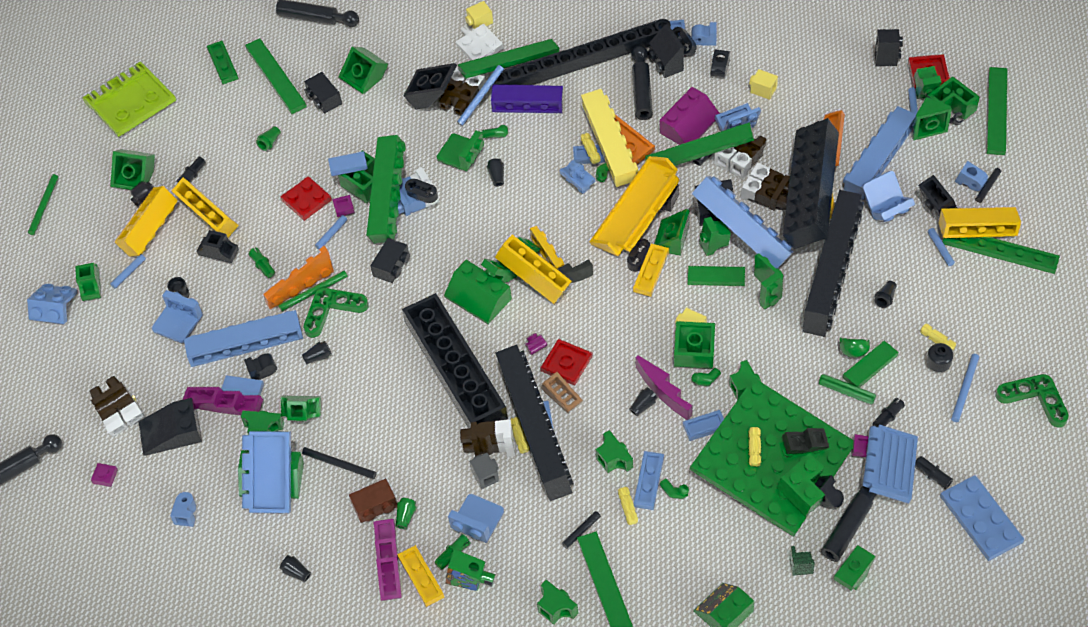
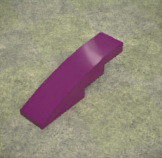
(660, 384)
(221, 401)
(387, 560)

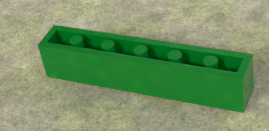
(385, 188)

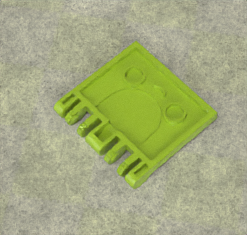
(130, 101)

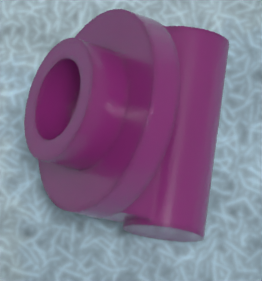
(535, 343)

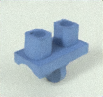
(578, 176)

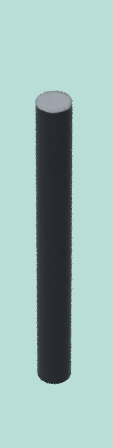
(339, 463)

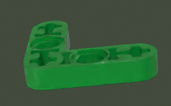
(331, 302)
(1040, 391)

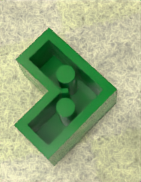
(957, 96)
(359, 182)
(799, 485)

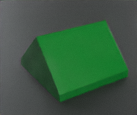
(931, 119)
(673, 232)

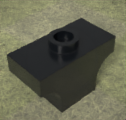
(217, 247)

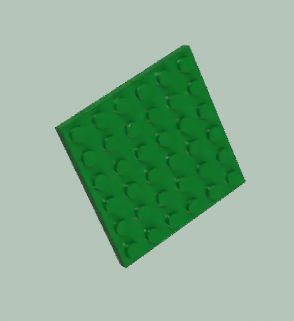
(726, 454)

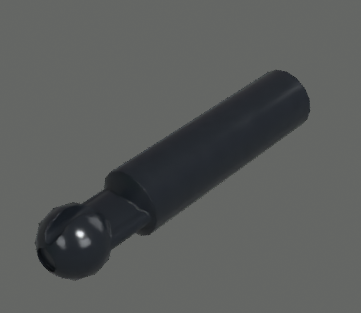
(315, 13)
(641, 84)
(27, 458)
(848, 524)

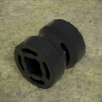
(178, 285)

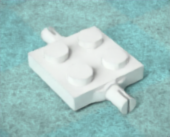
(478, 42)

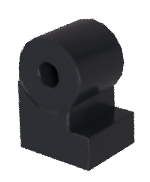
(720, 64)
(261, 366)
(833, 497)

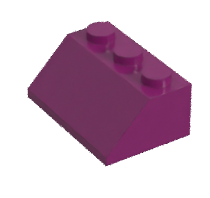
(688, 117)

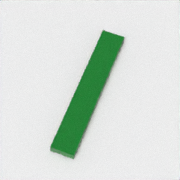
(508, 58)
(275, 76)
(997, 111)
(707, 145)
(1007, 252)
(604, 580)

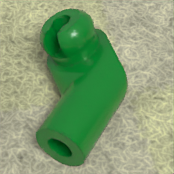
(500, 132)
(601, 172)
(705, 379)
(674, 492)

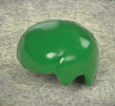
(854, 347)

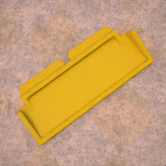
(637, 206)

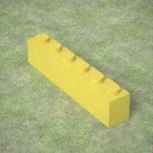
(609, 138)

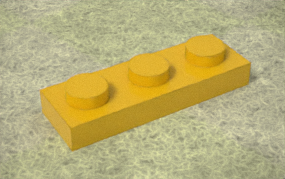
(547, 250)
(651, 270)
(420, 576)

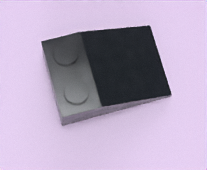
(428, 85)
(170, 427)

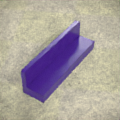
(527, 99)

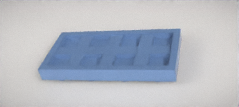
(982, 518)

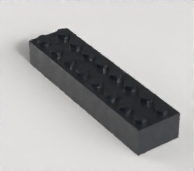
(811, 184)
(833, 264)
(454, 362)
(535, 422)

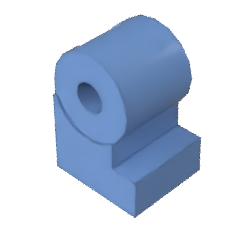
(705, 35)
(972, 177)
(183, 510)

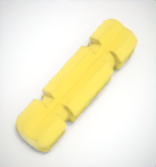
(590, 148)
(937, 336)
(519, 435)
(755, 446)
(628, 506)

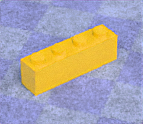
(204, 207)
(146, 221)
(979, 222)
(533, 269)

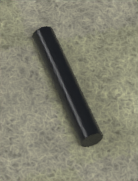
(988, 185)
(581, 529)

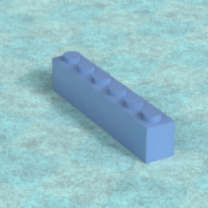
(880, 150)
(742, 221)
(243, 338)

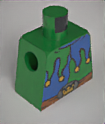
(467, 572)

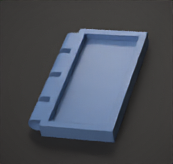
(890, 463)
(268, 471)

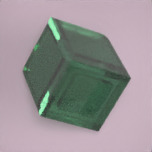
(801, 562)

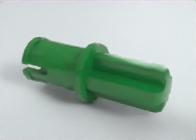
(261, 262)
(460, 544)

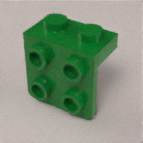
(461, 151)
(771, 281)

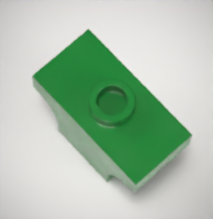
(926, 81)
(713, 236)
(88, 281)
(739, 381)
(300, 407)
(262, 421)
(613, 454)
(855, 568)
(556, 603)

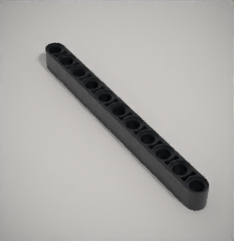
(581, 56)

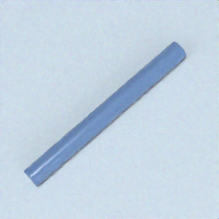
(480, 95)
(965, 388)

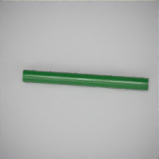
(43, 203)
(310, 292)

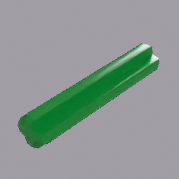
(847, 389)

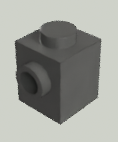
(484, 470)

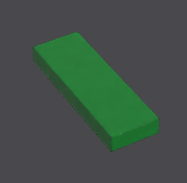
(222, 62)
(716, 275)
(870, 364)

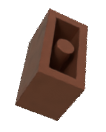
(373, 500)

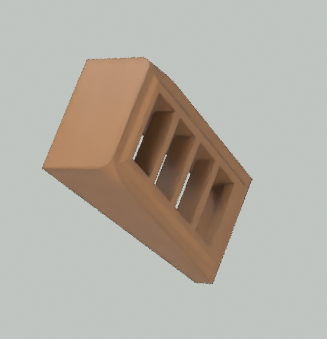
(552, 393)

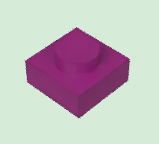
(343, 205)
(860, 445)
(104, 474)

